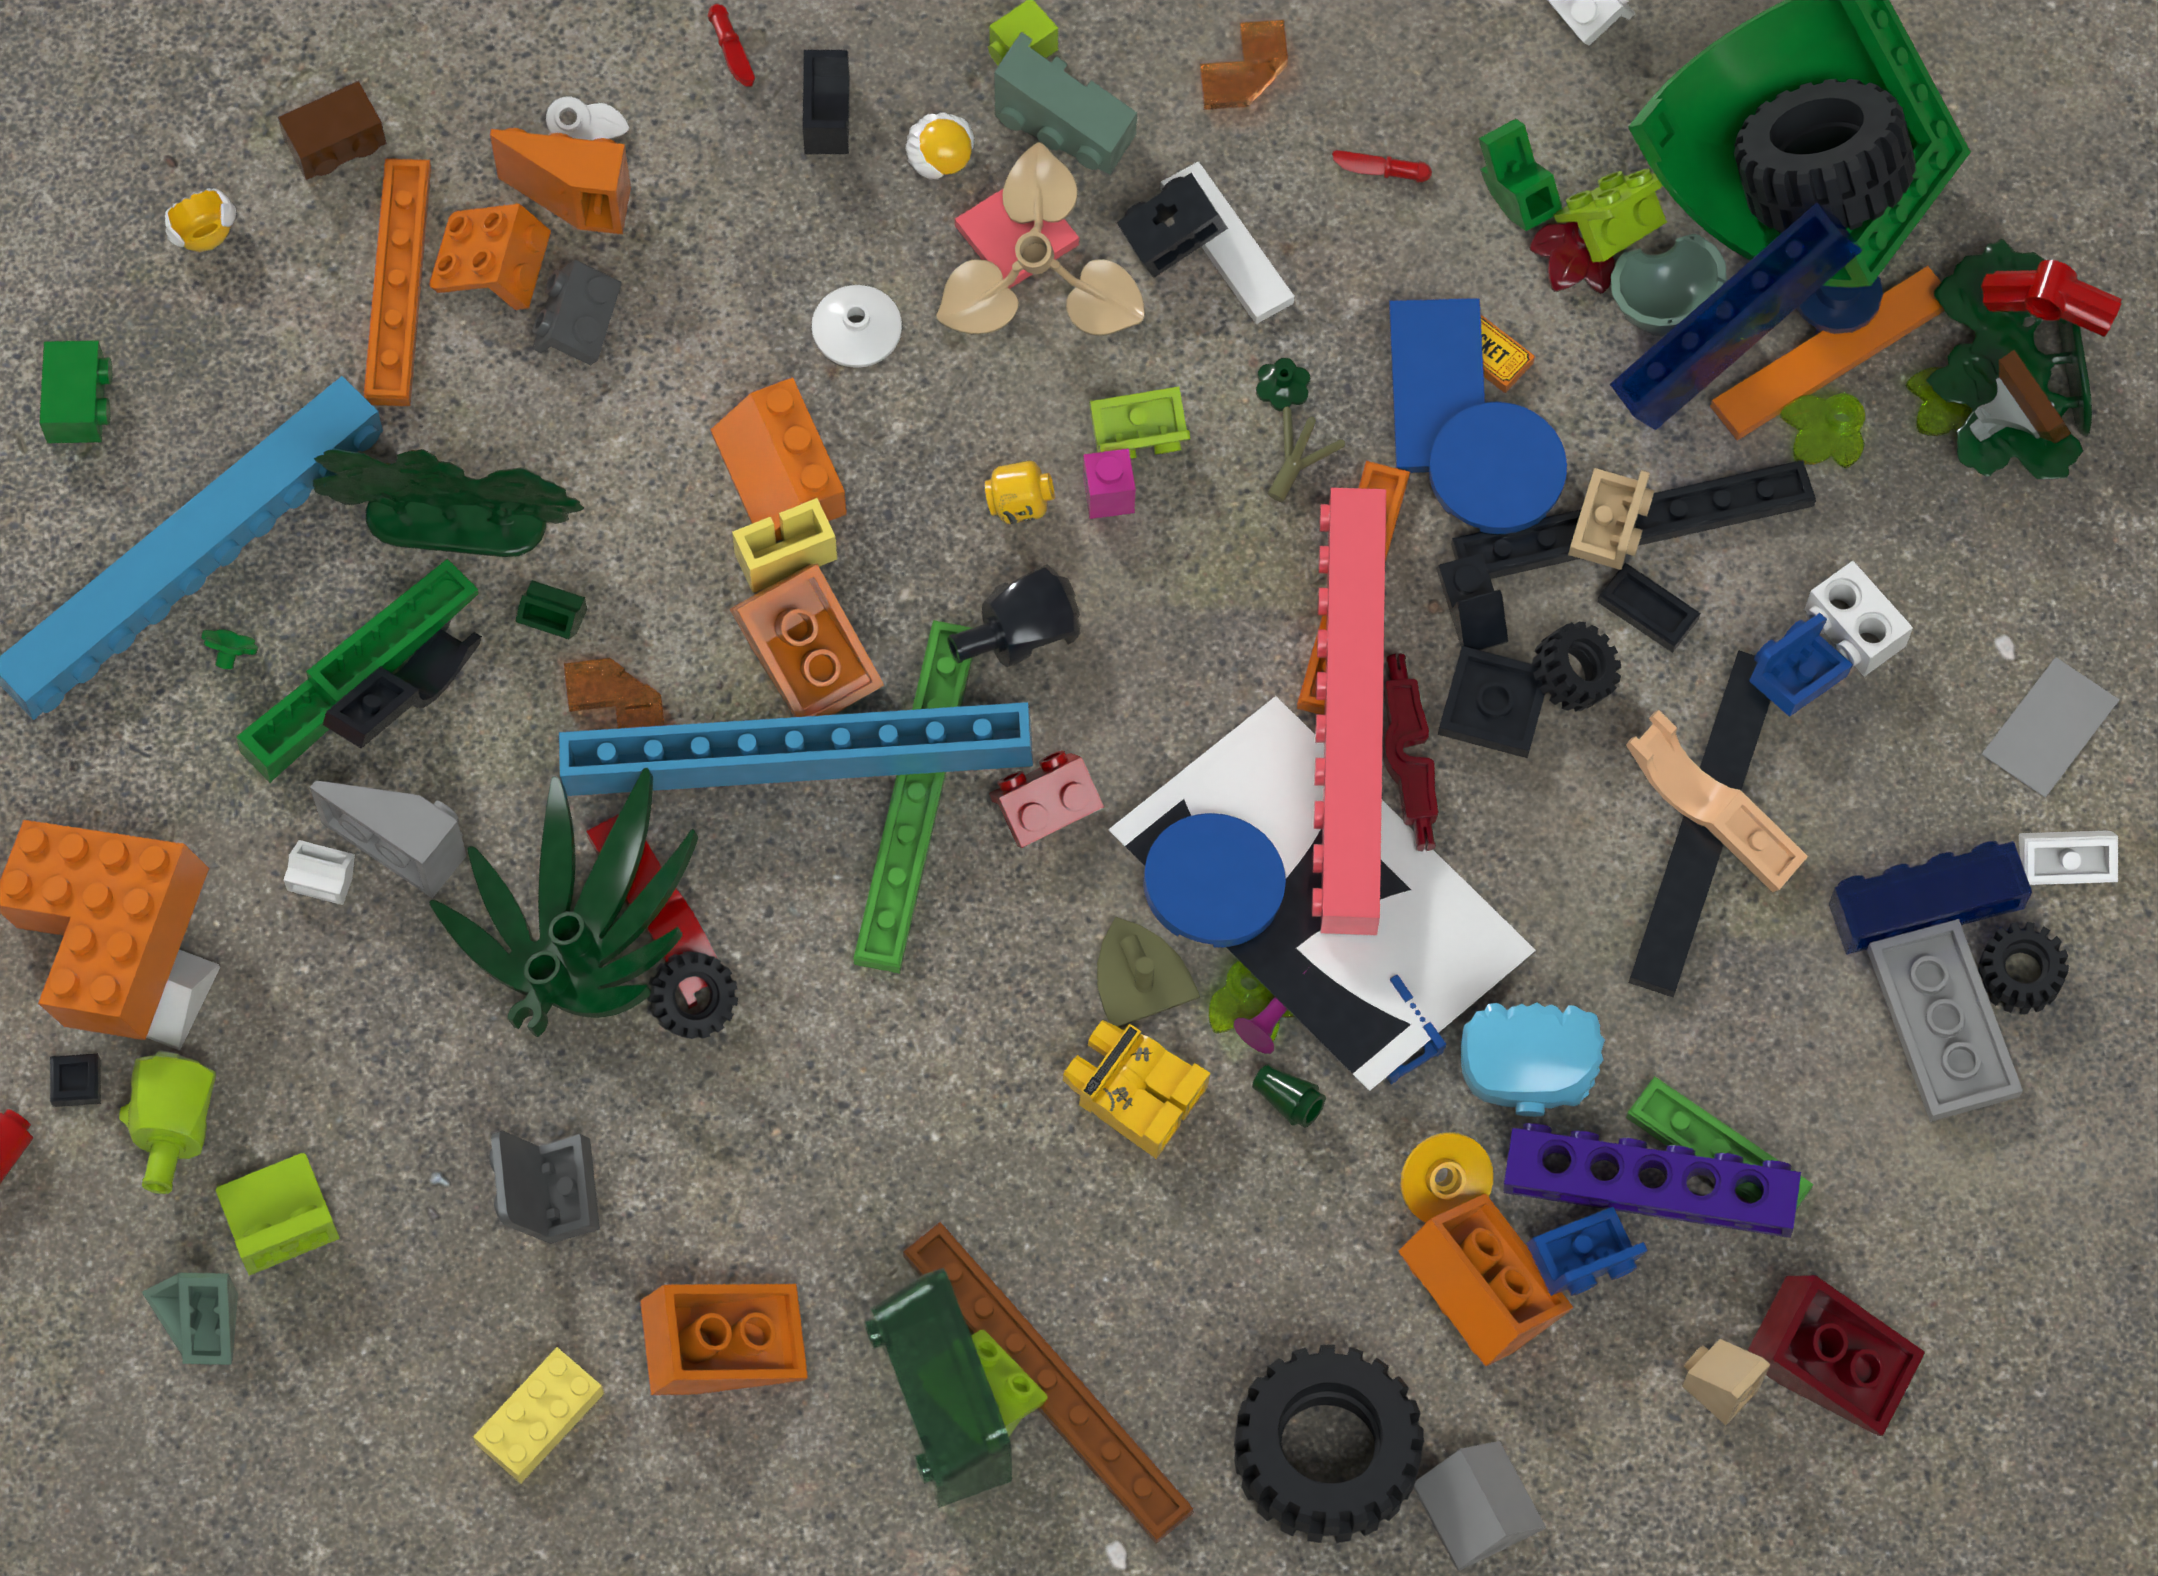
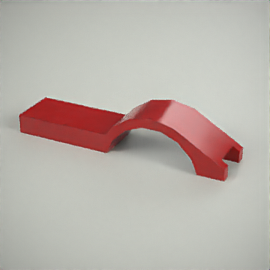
(674, 913)

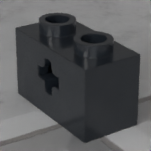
(1194, 224)

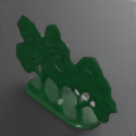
(1975, 367)
(441, 509)

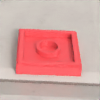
(995, 235)

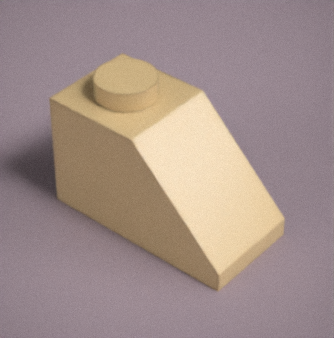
(1724, 1378)

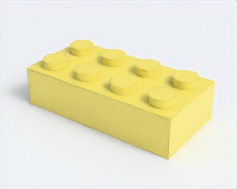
(538, 1415)

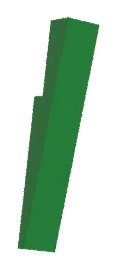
(384, 641)

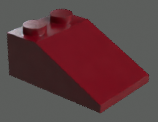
(1835, 1353)

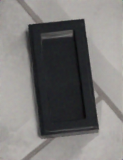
(1648, 607)

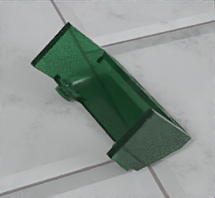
(943, 1388)

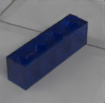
(1944, 889)

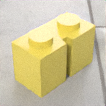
(805, 541)

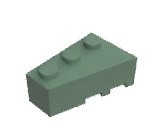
(1060, 110)

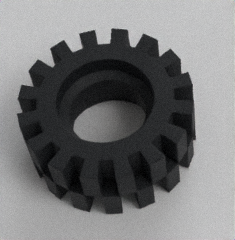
(2038, 946)
(721, 999)

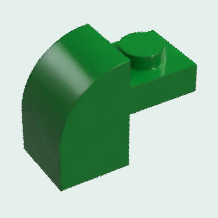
(1515, 180)

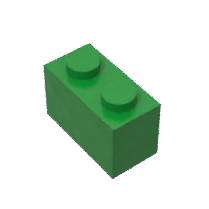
(73, 391)

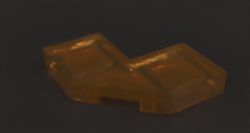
(1241, 82)
(607, 684)

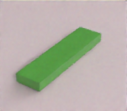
(1683, 1123)

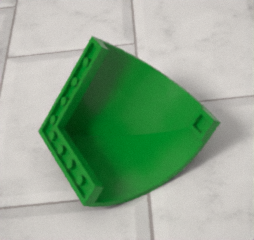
(1698, 112)

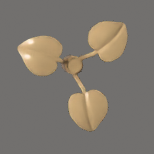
(978, 296)

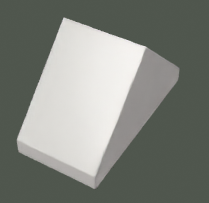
(182, 999)

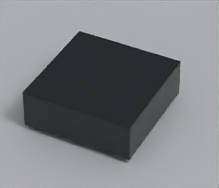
(75, 1080)

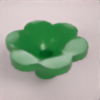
(228, 646)

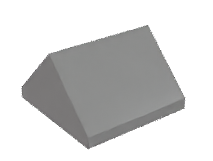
(1478, 1503)

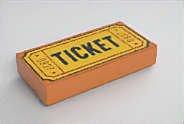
(1502, 357)

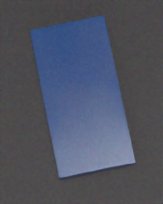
(1433, 371)

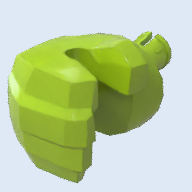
(167, 1113)

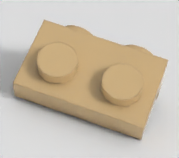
(1609, 518)

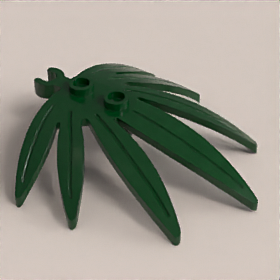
(573, 946)

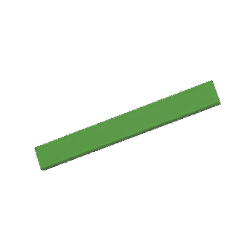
(910, 820)

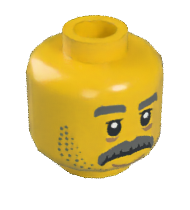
(1019, 492)

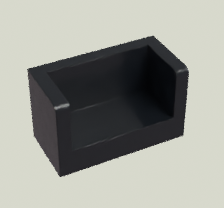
(826, 101)

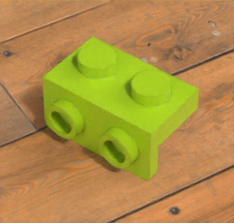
(1140, 422)

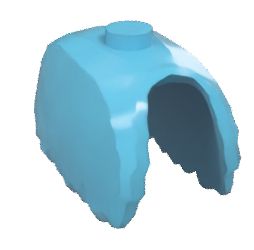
(1531, 1056)

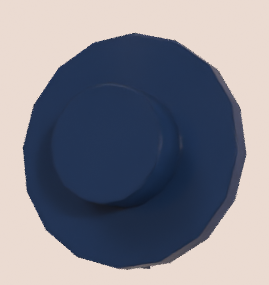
(1842, 308)

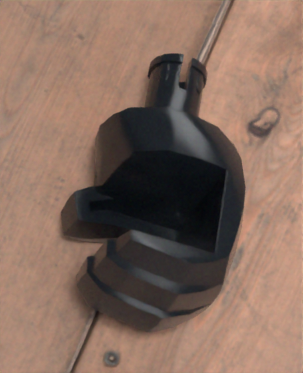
(1021, 618)

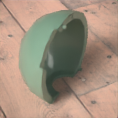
(1667, 287)

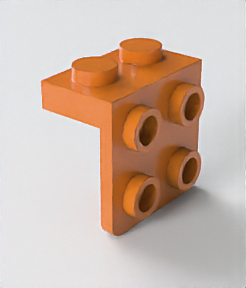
(492, 250)

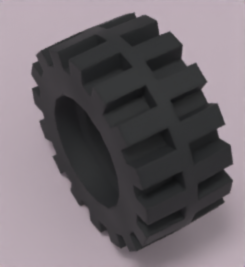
(1560, 678)

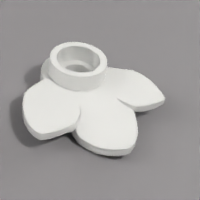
(592, 120)

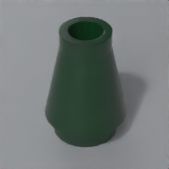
(1291, 1096)

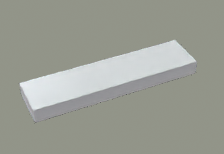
(1240, 257)

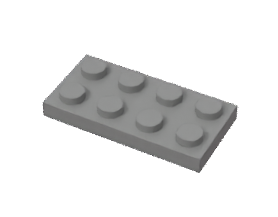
(1944, 1020)

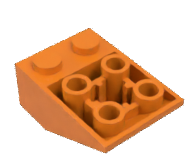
(567, 175)

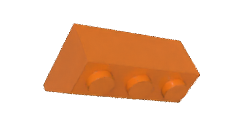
(777, 455)
(1483, 1278)

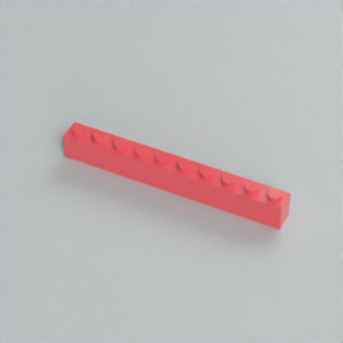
(1353, 712)

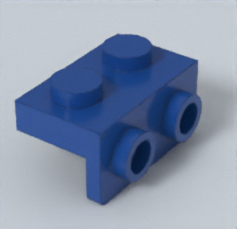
(1799, 666)
(1584, 1251)

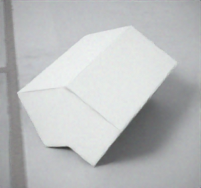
(319, 872)

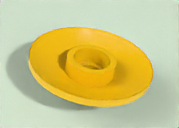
(1468, 1174)

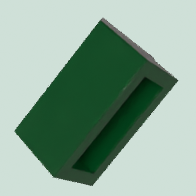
(551, 610)

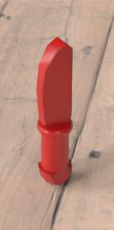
(731, 46)
(1377, 165)

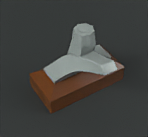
(2019, 405)

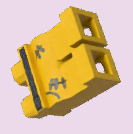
(1136, 1086)

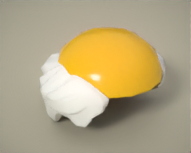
(939, 145)
(200, 221)

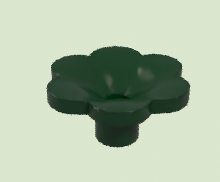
(1283, 384)

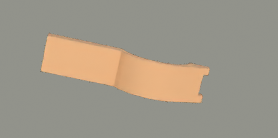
(1714, 805)

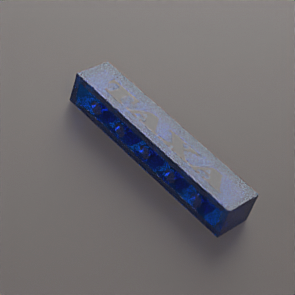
(1736, 316)

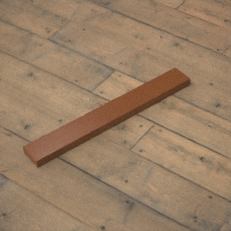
(1070, 1404)

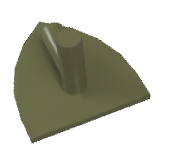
(1140, 974)

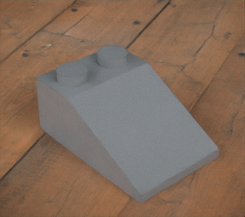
(396, 829)

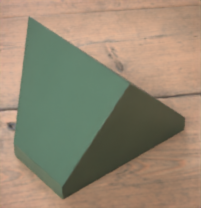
(197, 1315)

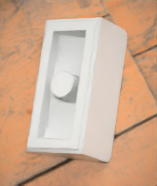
(2069, 857)

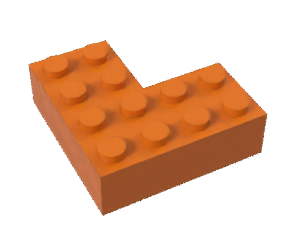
(119, 914)

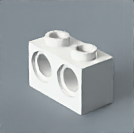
(1867, 614)

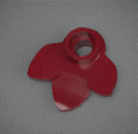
(1570, 258)

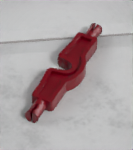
(1412, 774)

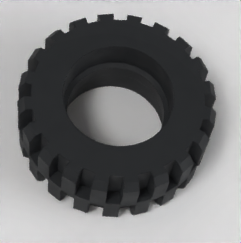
(1825, 147)
(1339, 1382)

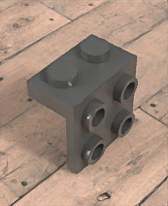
(545, 1187)

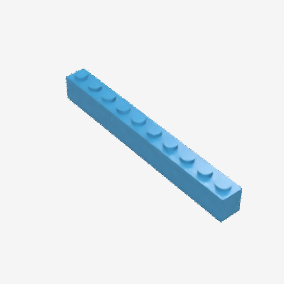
(185, 550)
(797, 748)

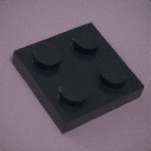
(1493, 702)

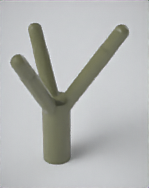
(1293, 461)

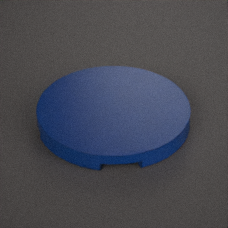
(1497, 467)
(1214, 879)

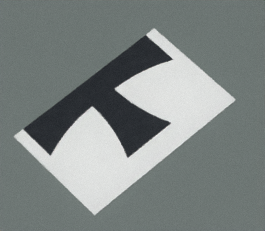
(1430, 924)

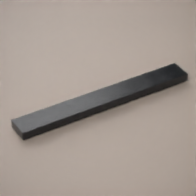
(1670, 515)
(1695, 847)

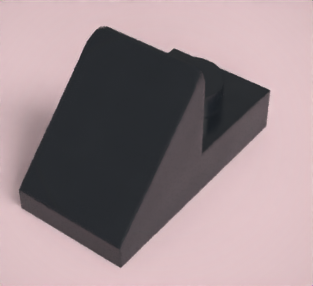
(1473, 603)

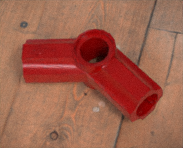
(2050, 295)

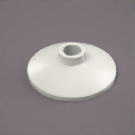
(861, 342)

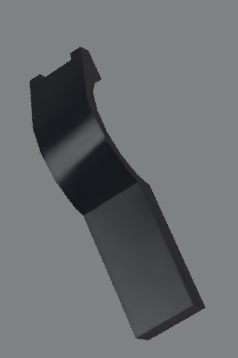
(387, 695)

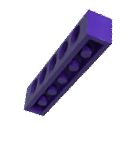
(1673, 1200)

